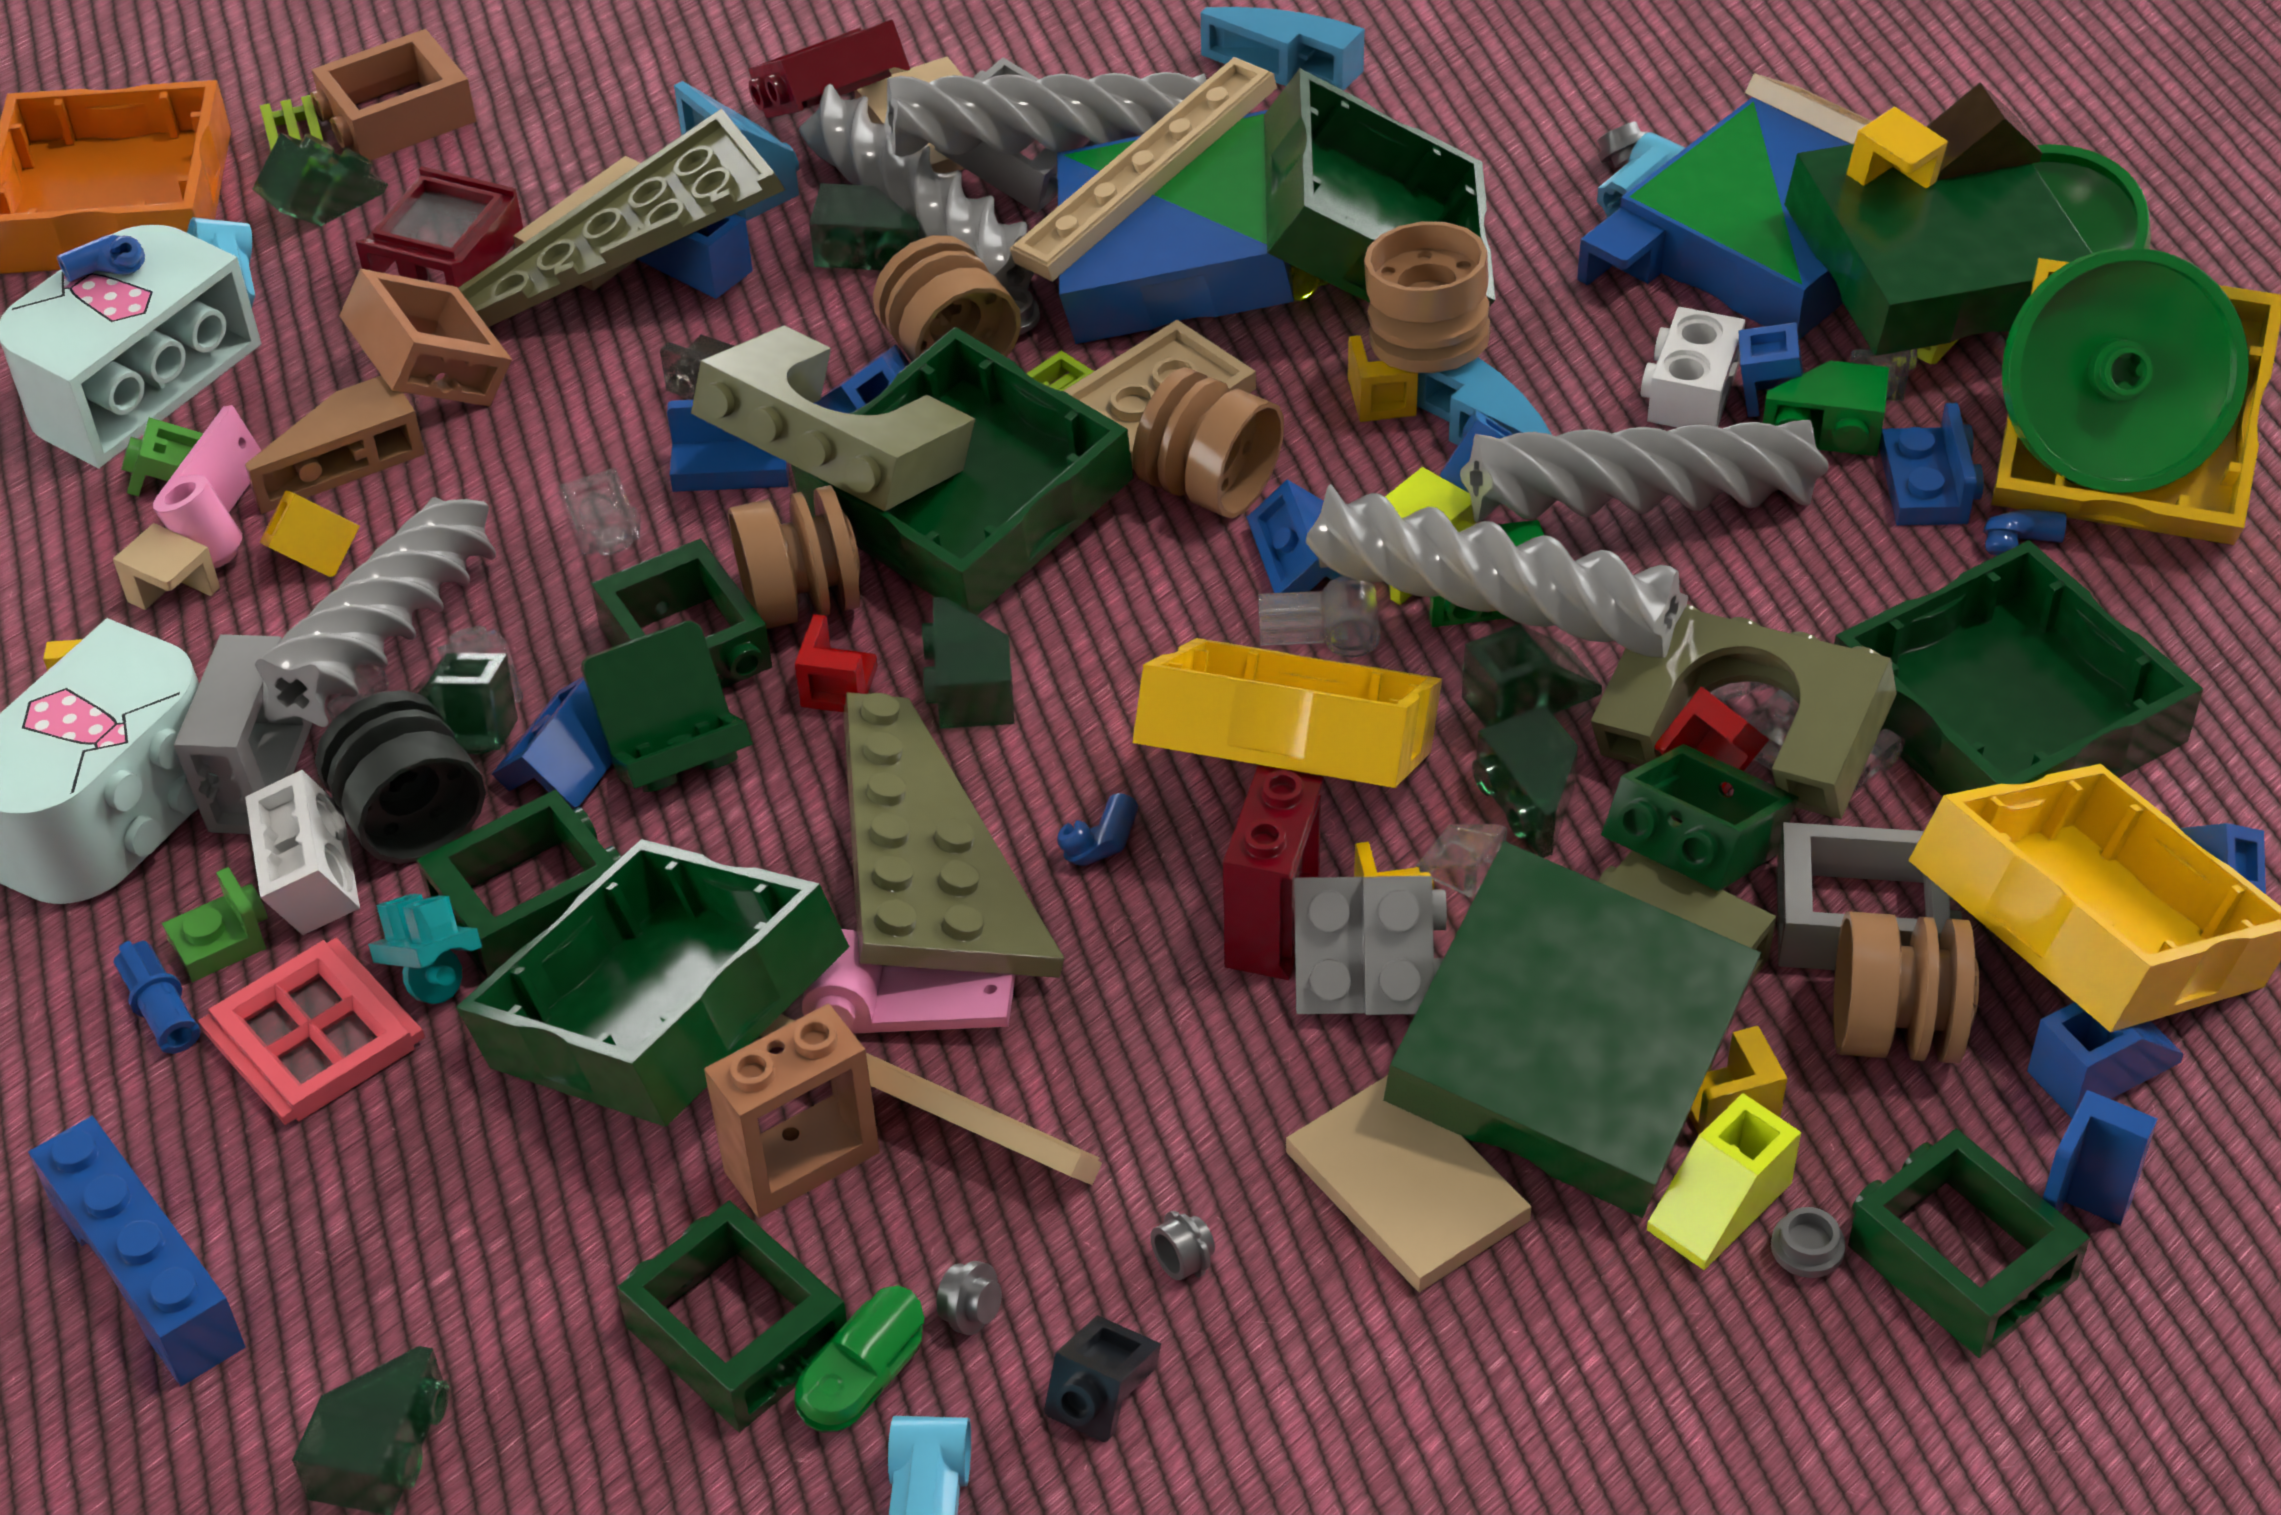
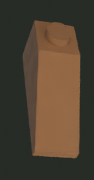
(337, 443)

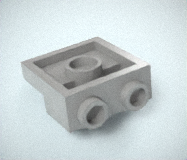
(1365, 943)

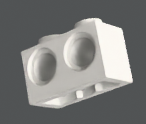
(1692, 369)
(302, 852)

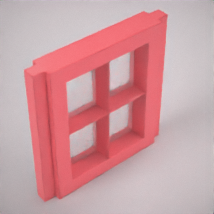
(311, 1030)

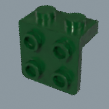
(662, 707)

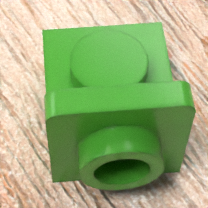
(158, 452)
(219, 930)

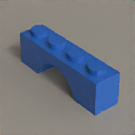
(140, 1248)

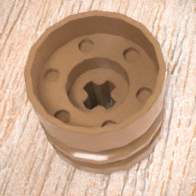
(941, 287)
(1428, 296)
(1208, 442)
(795, 556)
(1913, 987)

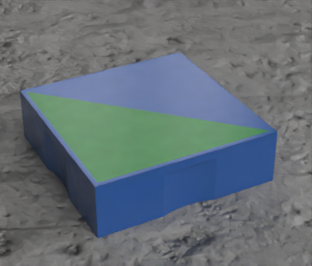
(1730, 218)
(1184, 250)

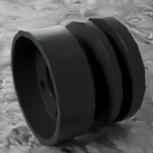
(399, 776)

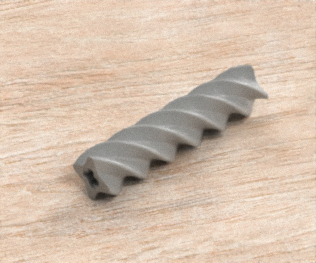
(1015, 110)
(864, 156)
(1642, 467)
(1486, 572)
(369, 606)

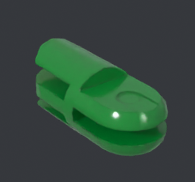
(860, 1360)

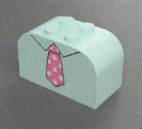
(127, 347)
(94, 765)

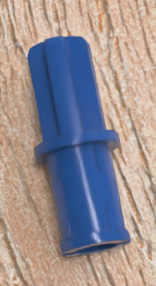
(156, 997)

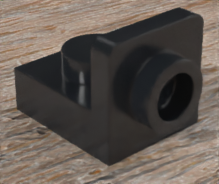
(1096, 1374)

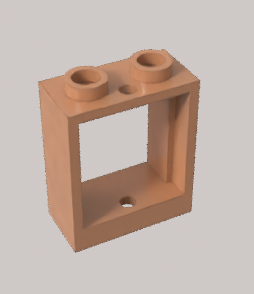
(401, 121)
(424, 330)
(815, 1143)

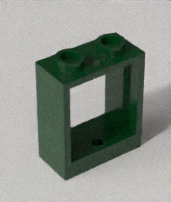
(676, 583)
(1719, 833)
(501, 846)
(1969, 1313)
(770, 1363)

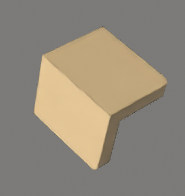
(160, 562)

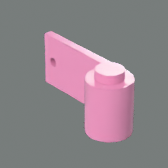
(209, 485)
(909, 998)

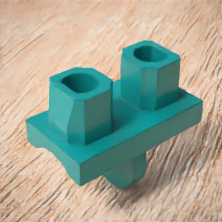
(420, 939)

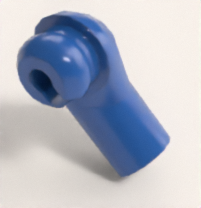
(106, 254)
(2028, 524)
(1089, 845)

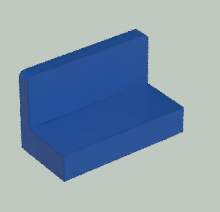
(714, 459)
(1280, 536)
(560, 748)
(2100, 1158)

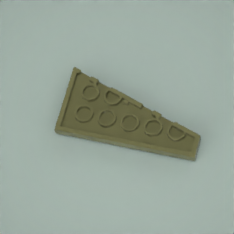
(663, 199)
(923, 860)

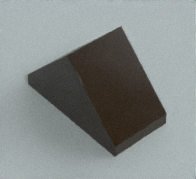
(1982, 136)

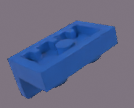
(1932, 471)

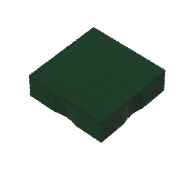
(1352, 173)
(1932, 259)
(1027, 480)
(2023, 679)
(653, 979)
(1571, 1027)

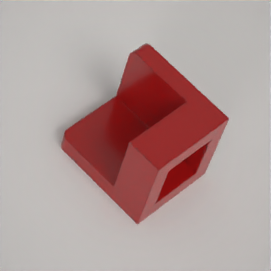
(829, 673)
(1713, 730)

